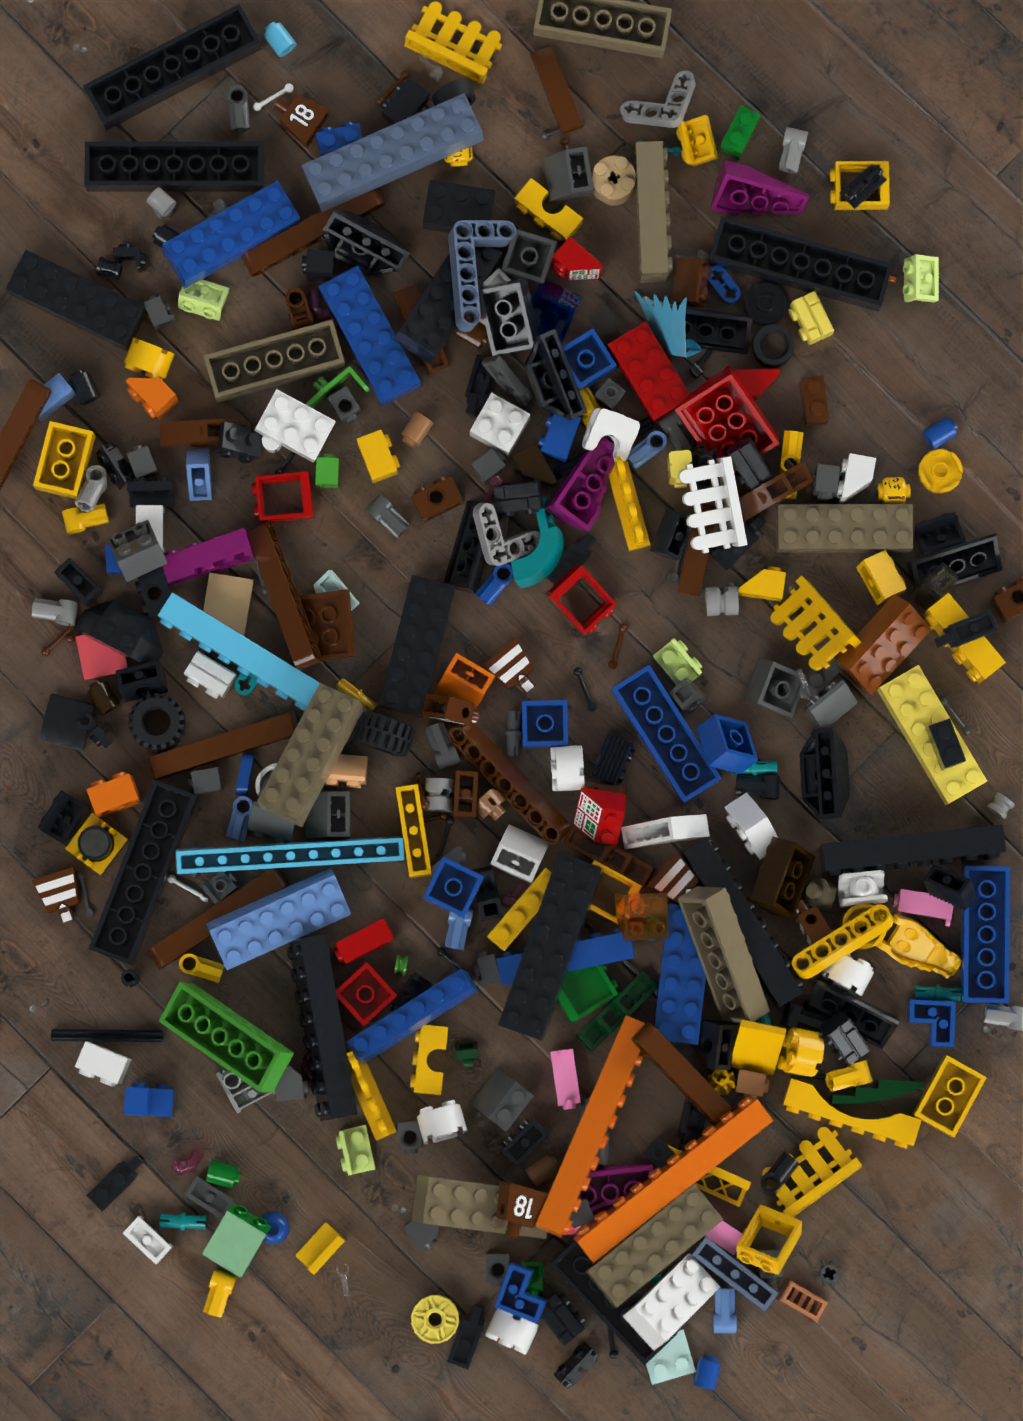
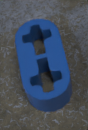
(728, 282)
(245, 774)

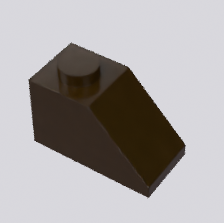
(533, 466)

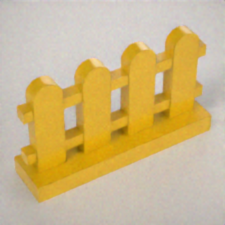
(447, 53)
(628, 505)
(820, 632)
(370, 1098)
(822, 1170)

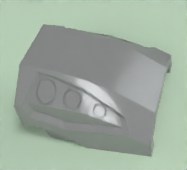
(237, 1090)

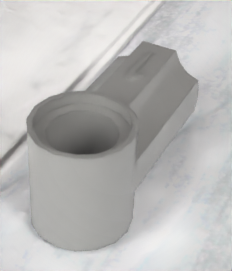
(793, 144)
(161, 203)
(92, 488)
(60, 611)
(1004, 1016)

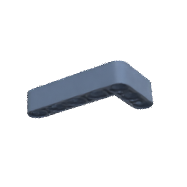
(468, 265)

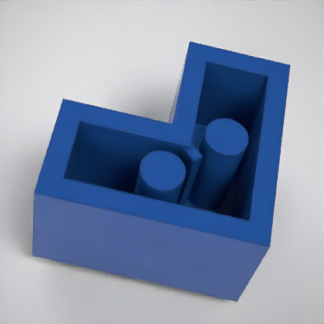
(939, 1016)
(149, 1101)
(514, 1295)

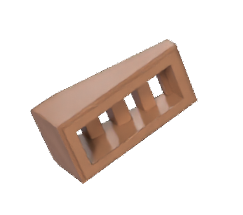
(784, 1292)

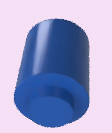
(940, 432)
(707, 1372)

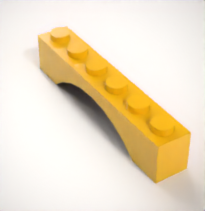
(897, 1127)

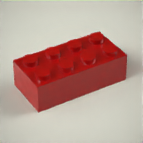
(648, 371)

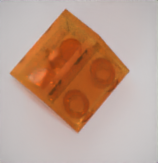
(642, 915)

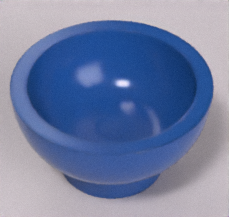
(279, 1227)

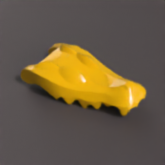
(917, 947)

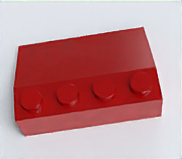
(724, 413)

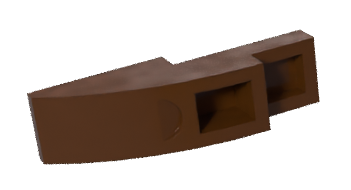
(407, 300)
(194, 432)
(775, 490)

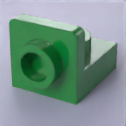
(536, 1282)

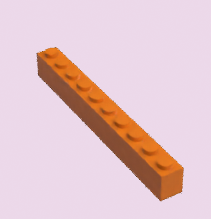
(592, 1131)
(673, 1178)

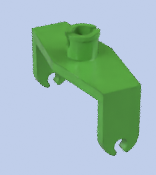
(327, 388)

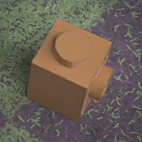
(751, 1083)

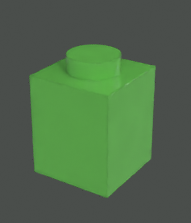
(327, 471)

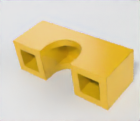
(561, 225)
(425, 1079)

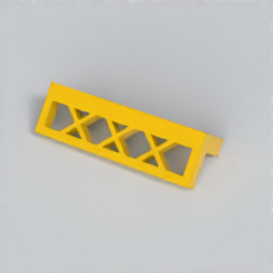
(722, 1175)

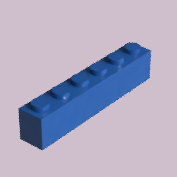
(588, 953)
(412, 1016)

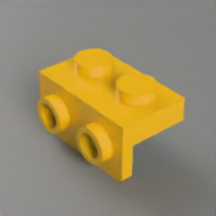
(697, 141)

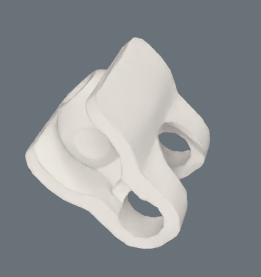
(617, 426)
(861, 888)

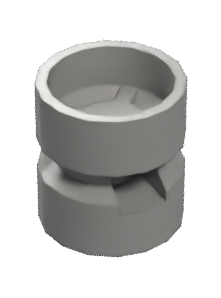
(721, 601)
(439, 794)

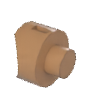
(491, 804)

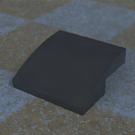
(60, 722)

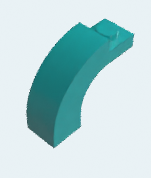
(544, 558)

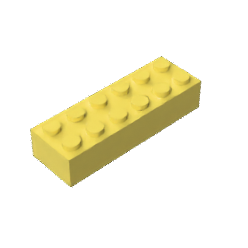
(914, 709)

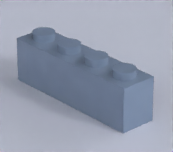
(734, 1273)

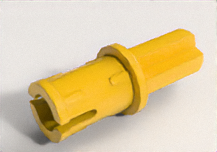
(350, 690)

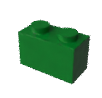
(740, 132)

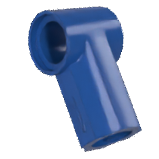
(494, 586)

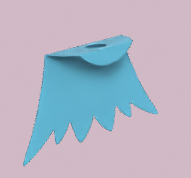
(669, 326)

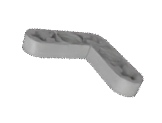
(670, 108)
(497, 543)

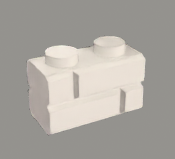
(210, 675)

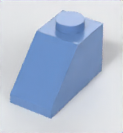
(199, 474)

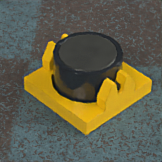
(96, 844)

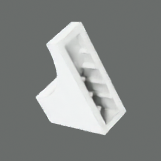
(665, 831)

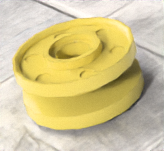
(425, 1329)

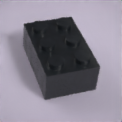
(456, 202)
(508, 316)

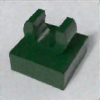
(466, 1052)

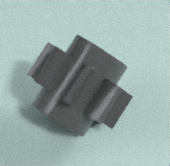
(822, 1270)

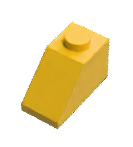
(765, 585)

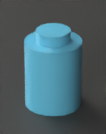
(279, 39)

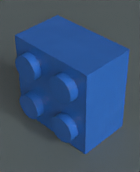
(588, 359)
(544, 724)
(727, 744)
(453, 887)

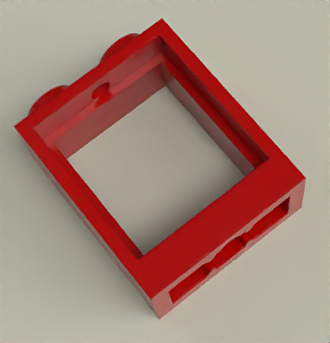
(257, 490)
(566, 583)
(363, 942)

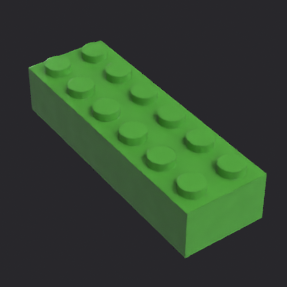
(226, 1037)

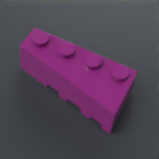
(208, 557)
(613, 1182)

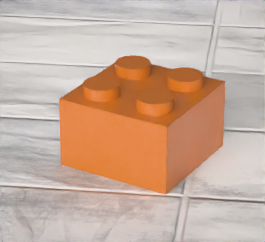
(114, 794)

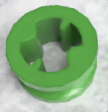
(401, 964)

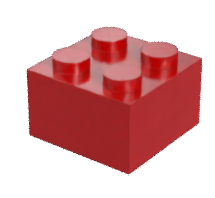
(365, 994)

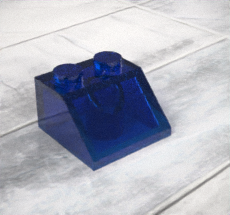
(555, 308)

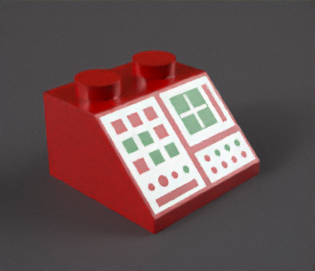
(575, 262)
(600, 814)

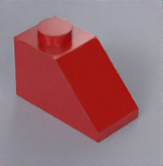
(757, 380)

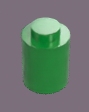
(223, 1174)

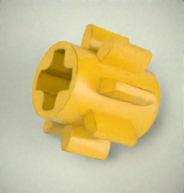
(722, 1081)

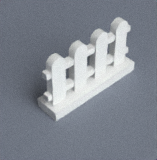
(731, 512)

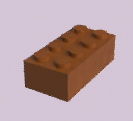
(883, 645)

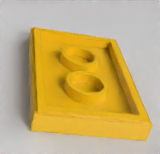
(757, 1047)

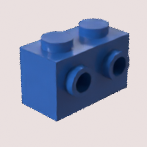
(333, 139)
(559, 437)

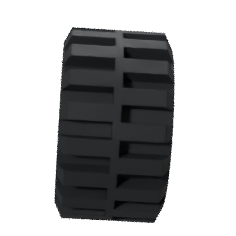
(143, 708)
(384, 734)

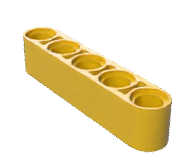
(848, 931)

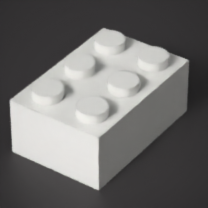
(295, 425)

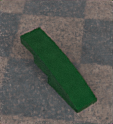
(615, 1011)
(884, 1090)

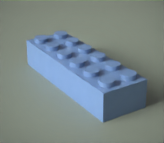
(278, 918)

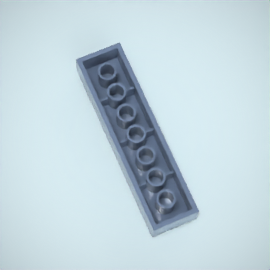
(393, 152)

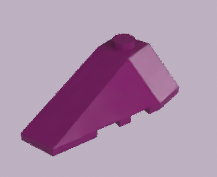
(750, 191)
(582, 491)

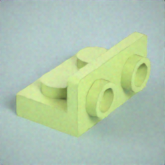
(921, 278)
(203, 299)
(677, 662)
(356, 1150)

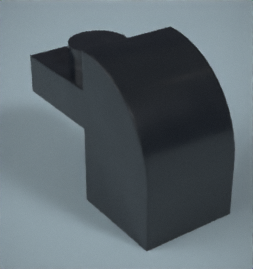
(488, 896)

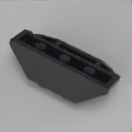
(363, 243)
(553, 378)
(122, 631)
(825, 773)

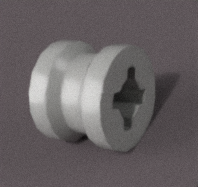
(1000, 805)

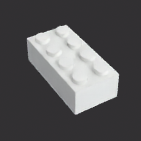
(671, 1301)

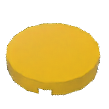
(940, 471)

